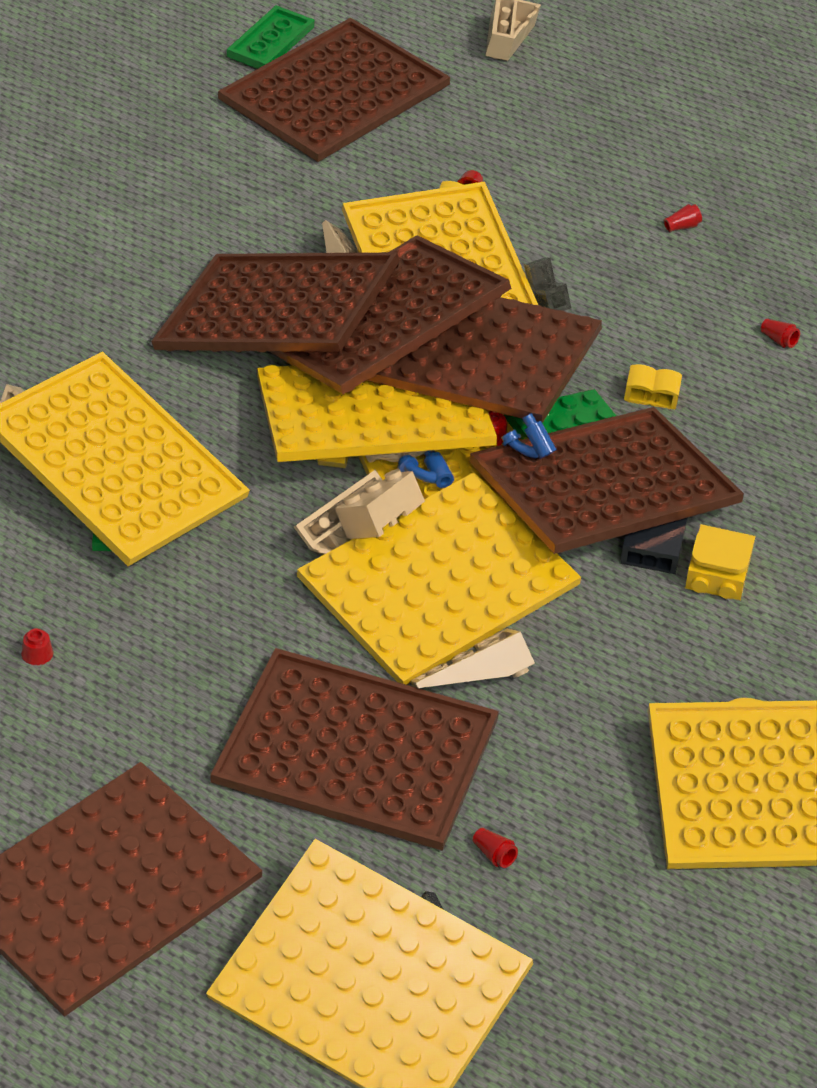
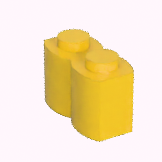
(653, 386)

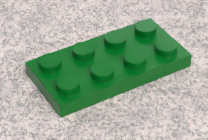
(270, 37)
(569, 412)

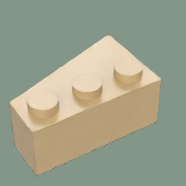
(509, 26)
(379, 505)

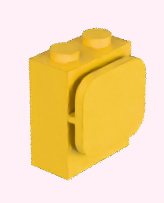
(720, 562)

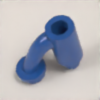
(538, 436)
(437, 472)

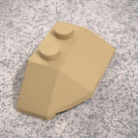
(323, 528)

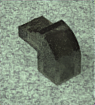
(543, 285)

